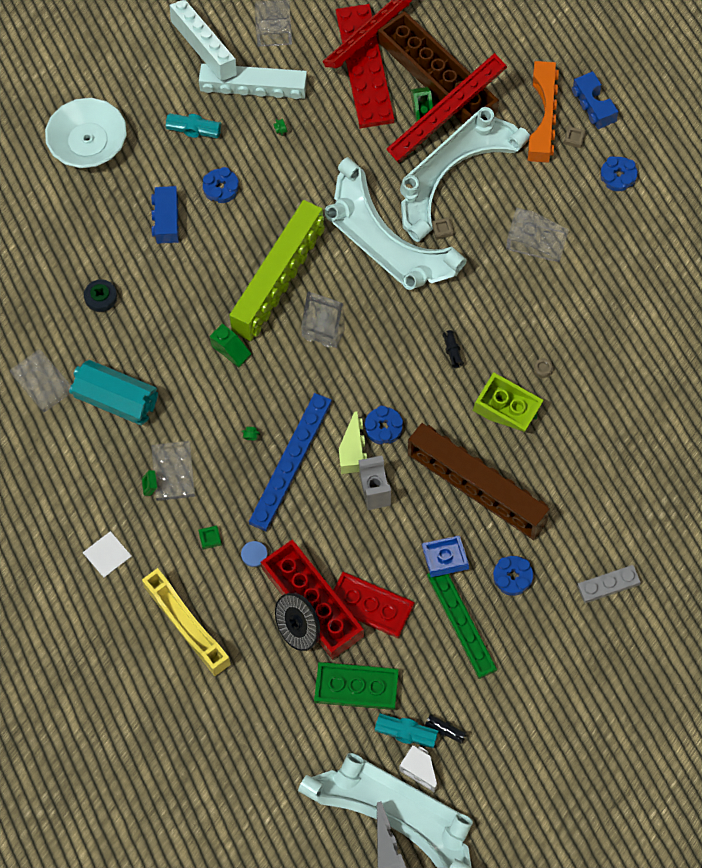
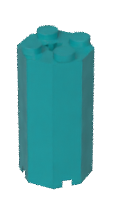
(114, 392)

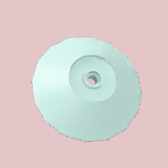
(85, 120)

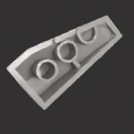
(386, 843)

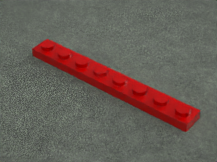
(364, 33)
(446, 108)

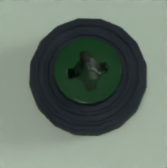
(102, 302)

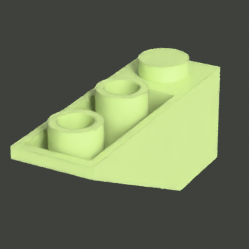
(351, 446)

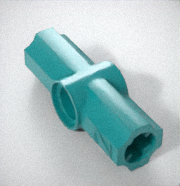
(193, 125)
(406, 730)

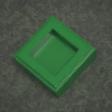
(149, 483)
(209, 537)

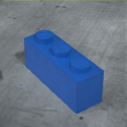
(165, 215)

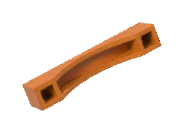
(544, 82)

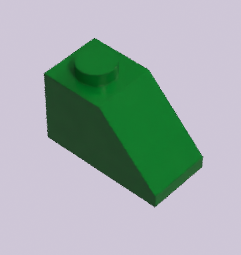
(421, 101)
(229, 345)

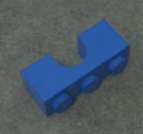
(600, 112)

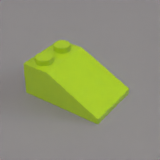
(507, 403)

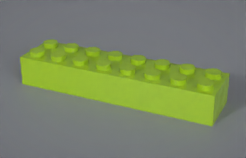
(277, 270)

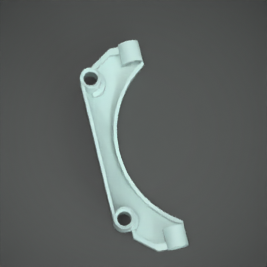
(471, 139)
(360, 221)
(411, 812)

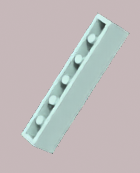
(203, 40)
(256, 82)

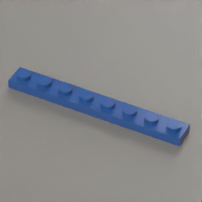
(290, 462)

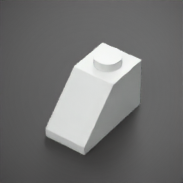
(419, 767)

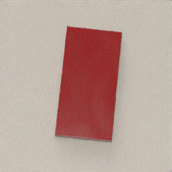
(374, 604)

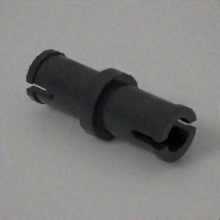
(452, 349)
(446, 729)

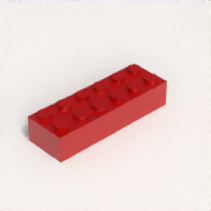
(293, 572)

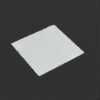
(107, 554)

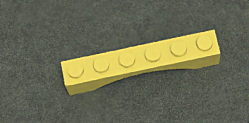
(196, 636)

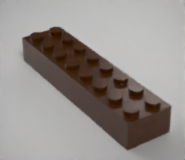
(430, 63)
(478, 481)

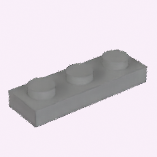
(608, 584)

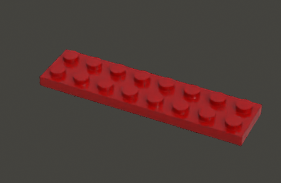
(365, 70)

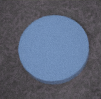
(253, 553)

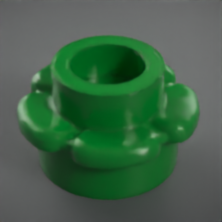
(280, 127)
(250, 433)

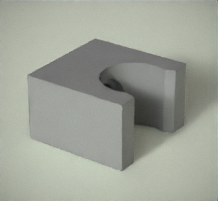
(373, 473)

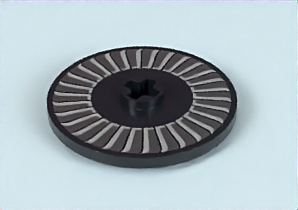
(297, 621)

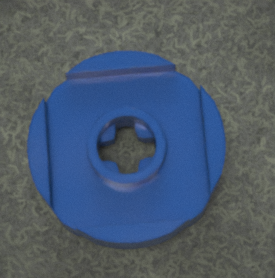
(620, 164)
(218, 176)
(381, 415)
(513, 564)

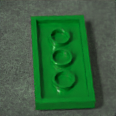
(356, 686)

